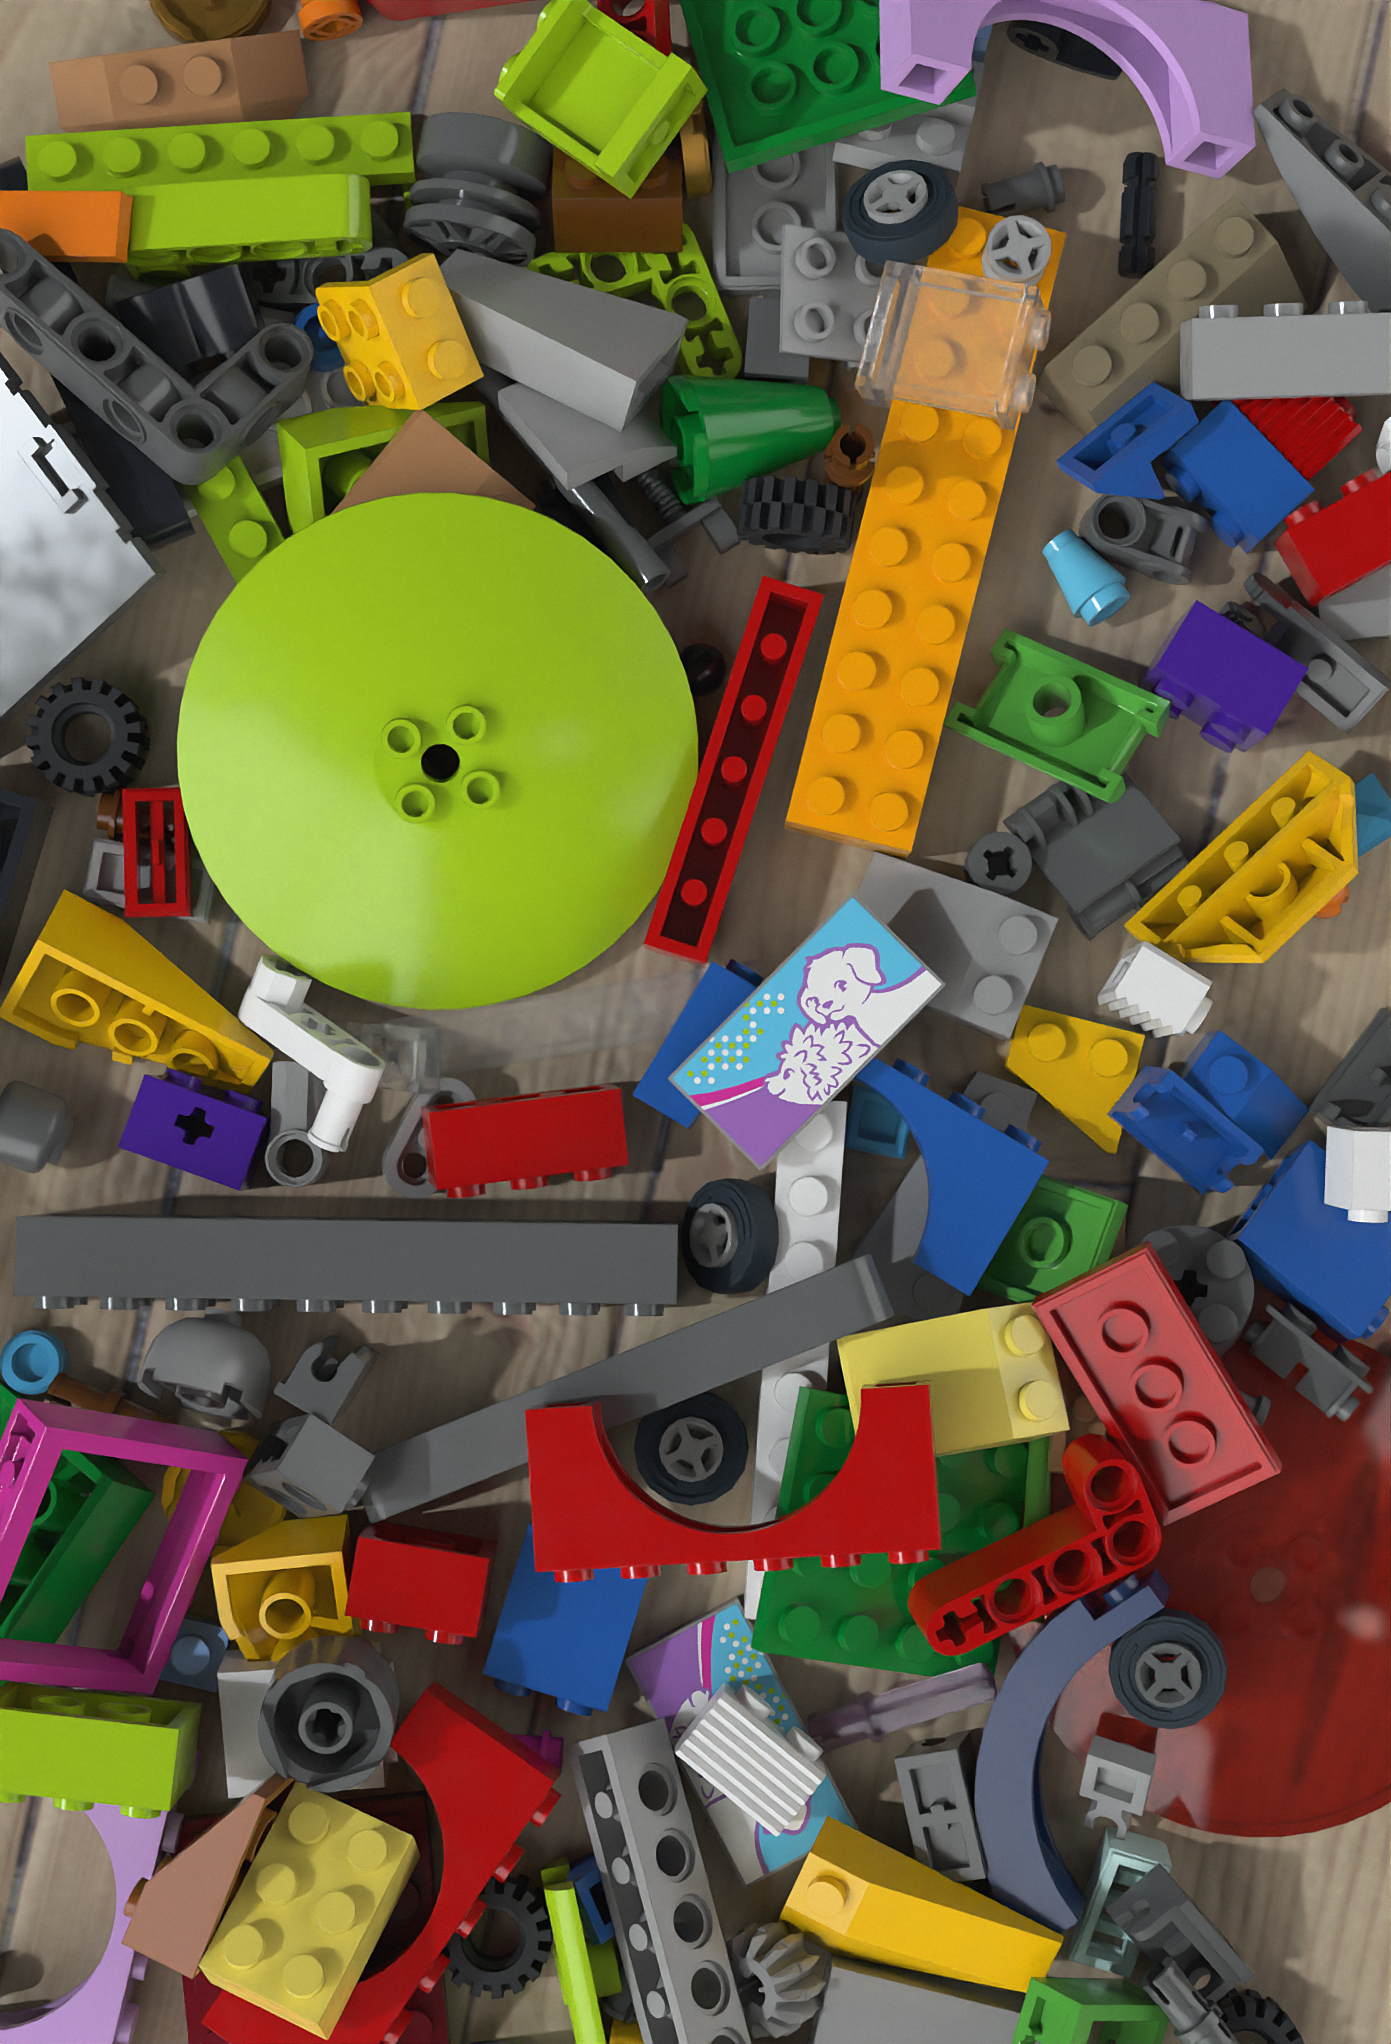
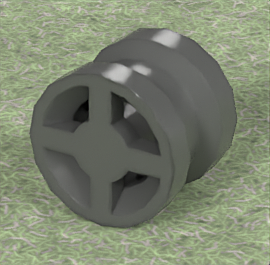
(992, 871)

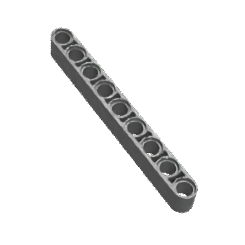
(633, 1383)

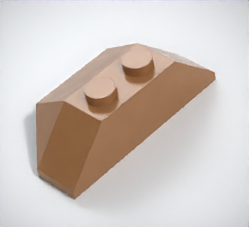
(183, 84)

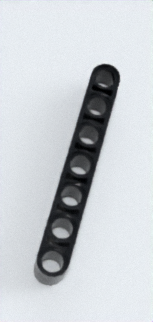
(134, 481)

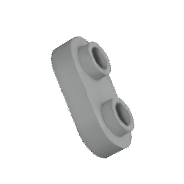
(410, 1139)

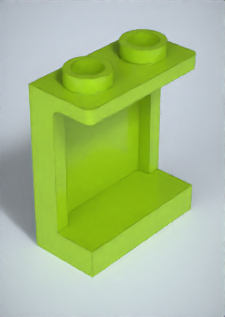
(599, 92)

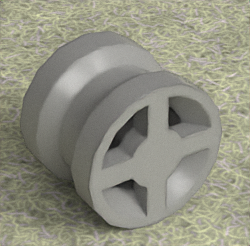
(1017, 240)

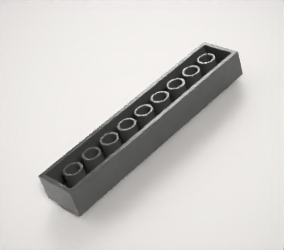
(346, 1258)

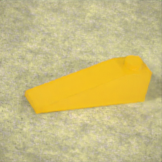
(899, 1913)

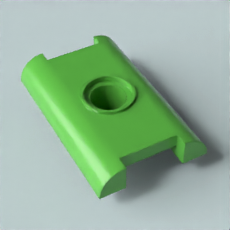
(1084, 744)

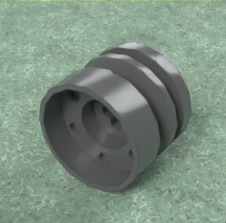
(479, 187)

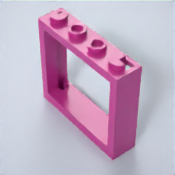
(183, 1553)

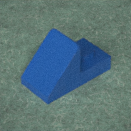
(1119, 451)

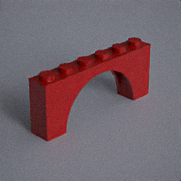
(599, 1518)
(484, 1797)

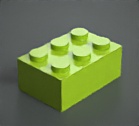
(96, 1748)

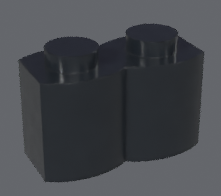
(195, 317)

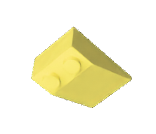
(986, 1371)

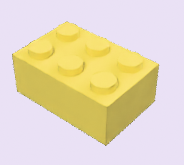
(311, 1910)

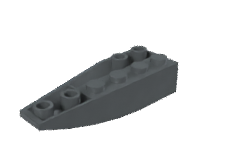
(1337, 190)

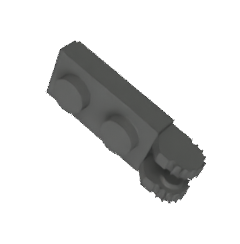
(1338, 677)

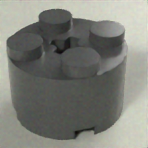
(1216, 1275)
(310, 1742)

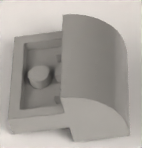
(929, 137)

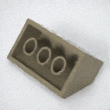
(1138, 337)

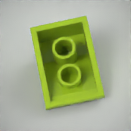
(334, 447)

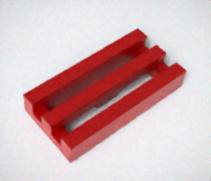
(183, 862)

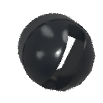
(712, 676)

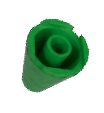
(740, 430)

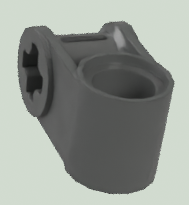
(1147, 538)

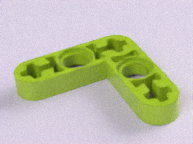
(650, 272)

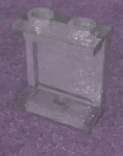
(953, 342)

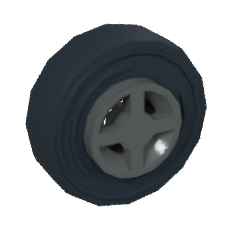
(1175, 1690)

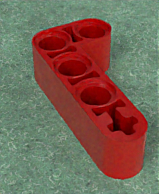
(943, 1598)

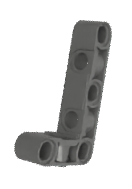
(135, 387)

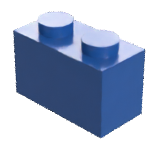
(1235, 477)

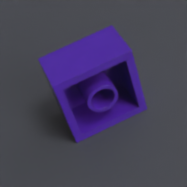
(1222, 678)

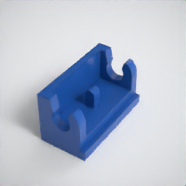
(1183, 1129)

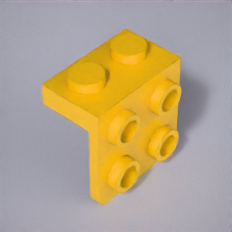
(399, 336)

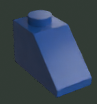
(1243, 1090)

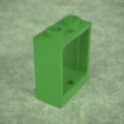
(1066, 2007)

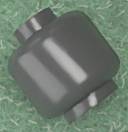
(32, 1127)

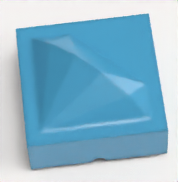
(1372, 814)

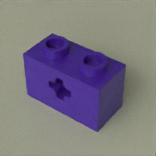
(159, 1129)

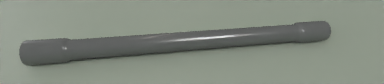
(620, 540)

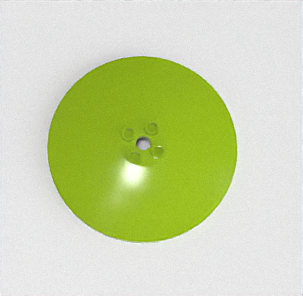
(413, 633)

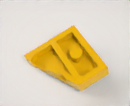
(1075, 1068)

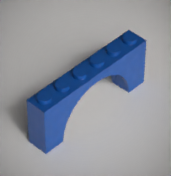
(971, 1169)

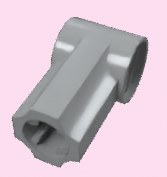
(294, 1108)

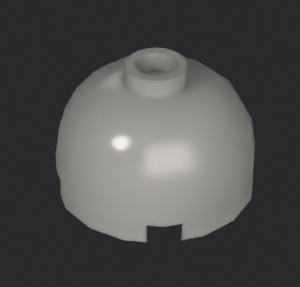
(209, 1366)

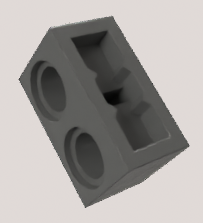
(309, 1467)

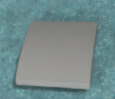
(580, 446)

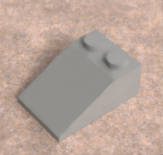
(966, 935)

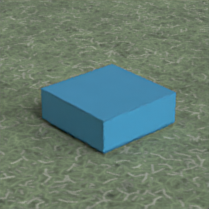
(874, 1125)

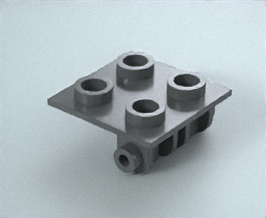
(1089, 843)

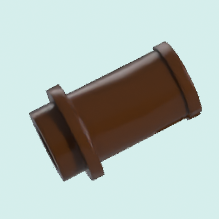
(111, 817)

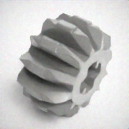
(774, 1978)

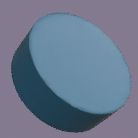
(33, 1360)

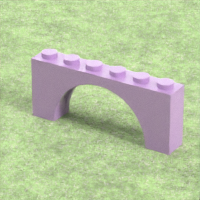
(1179, 54)
(100, 2005)

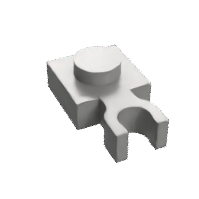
(1116, 1781)

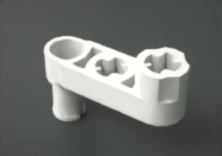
(349, 1068)

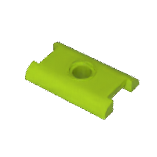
(582, 1969)

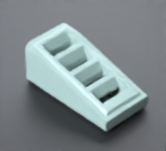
(1124, 1864)

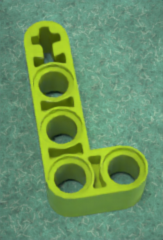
(245, 222)

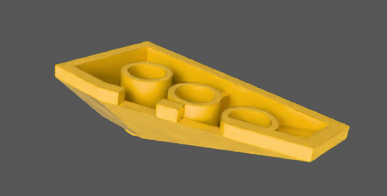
(114, 990)
(286, 1586)

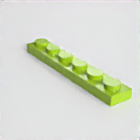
(119, 159)

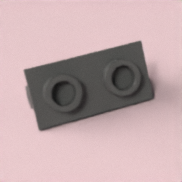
(1330, 1374)

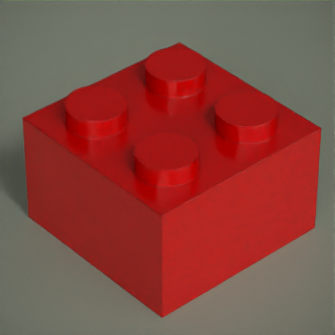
(420, 1581)

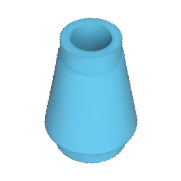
(1086, 578)

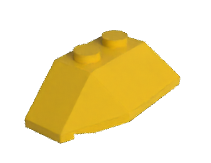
(1260, 873)

